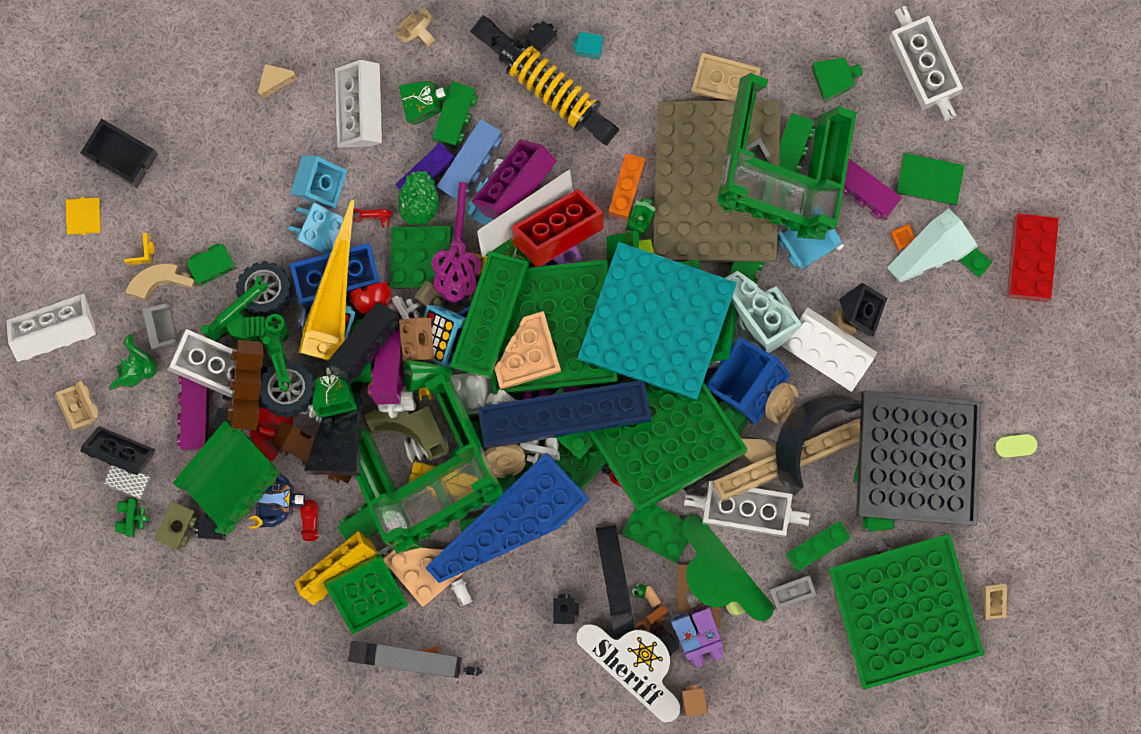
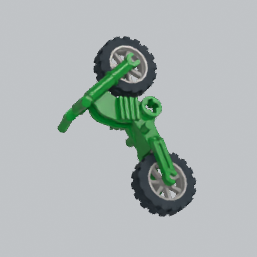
(236, 322)

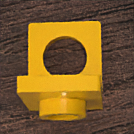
(148, 250)

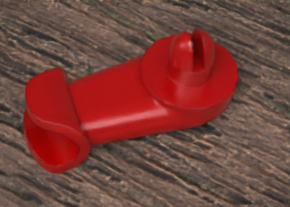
(378, 214)
(309, 519)

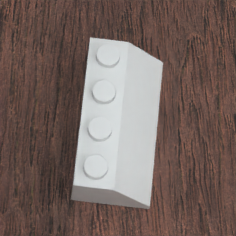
(358, 104)
(50, 328)

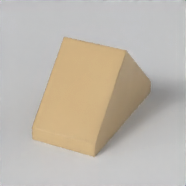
(274, 79)
(995, 601)

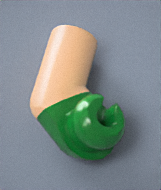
(647, 592)

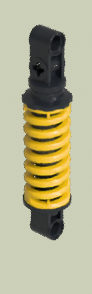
(524, 64)

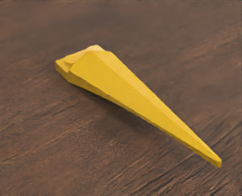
(326, 320)

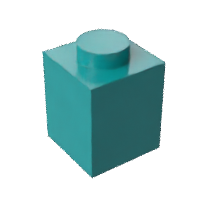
(588, 45)

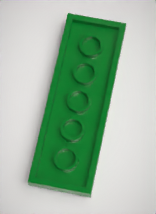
(489, 315)

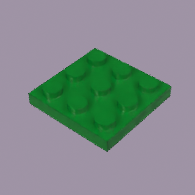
(412, 254)
(366, 593)

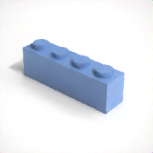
(470, 159)

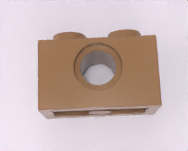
(416, 339)
(693, 701)

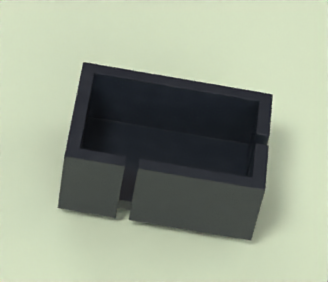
(119, 153)

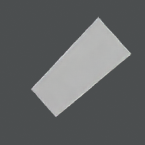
(500, 229)

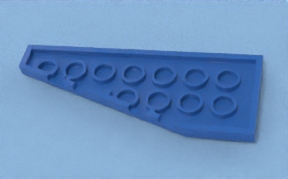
(528, 510)

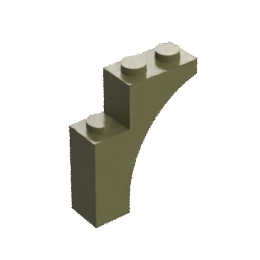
(418, 426)

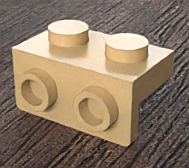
(77, 406)

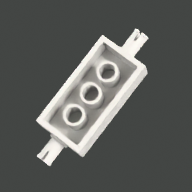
(925, 63)
(750, 511)

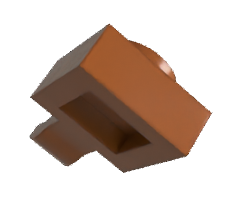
(656, 616)

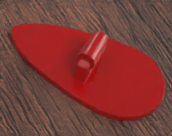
(266, 430)

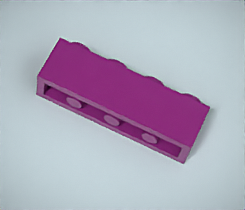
(869, 191)
(388, 373)
(193, 415)

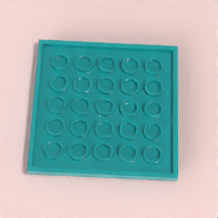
(657, 321)

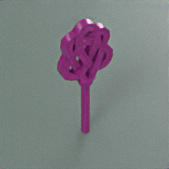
(457, 243)

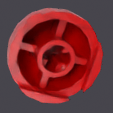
(366, 298)

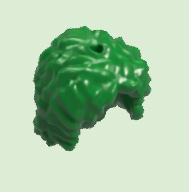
(418, 199)

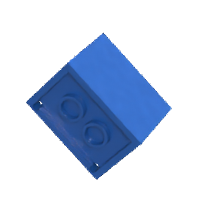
(747, 379)

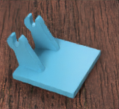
(319, 228)

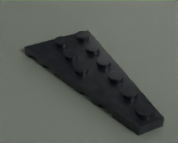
(337, 442)

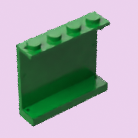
(227, 477)

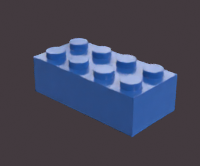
(309, 272)

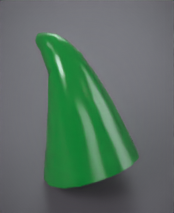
(418, 373)

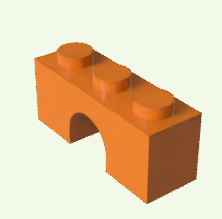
(626, 187)

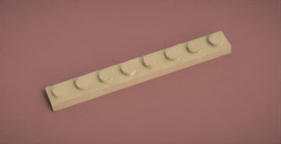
(766, 469)

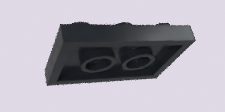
(117, 450)

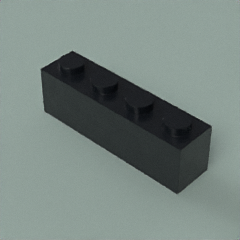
(364, 343)

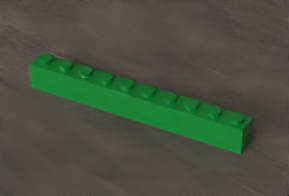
(791, 150)

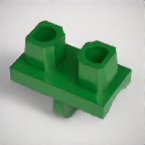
(641, 216)
(130, 508)

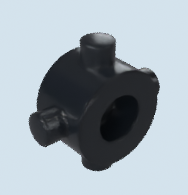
(473, 670)

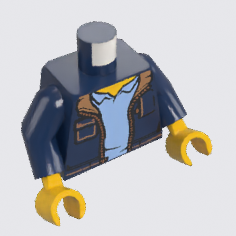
(276, 504)

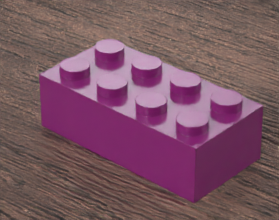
(514, 178)

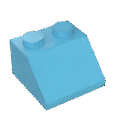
(318, 181)

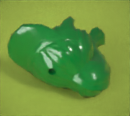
(138, 366)

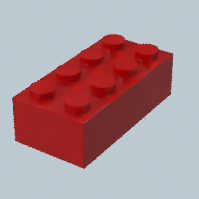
(557, 228)
(1032, 257)

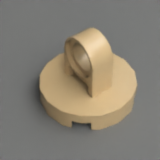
(415, 26)
(780, 402)
(506, 460)

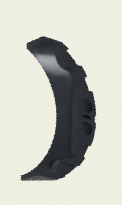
(795, 431)

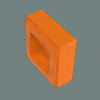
(902, 237)

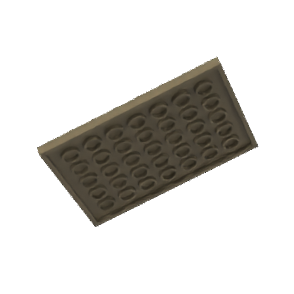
(688, 179)

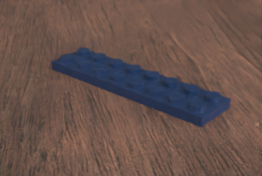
(564, 414)

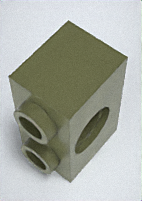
(174, 514)

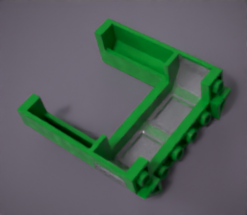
(778, 194)
(436, 496)

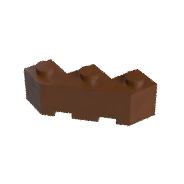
(245, 385)
(294, 441)

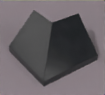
(863, 308)

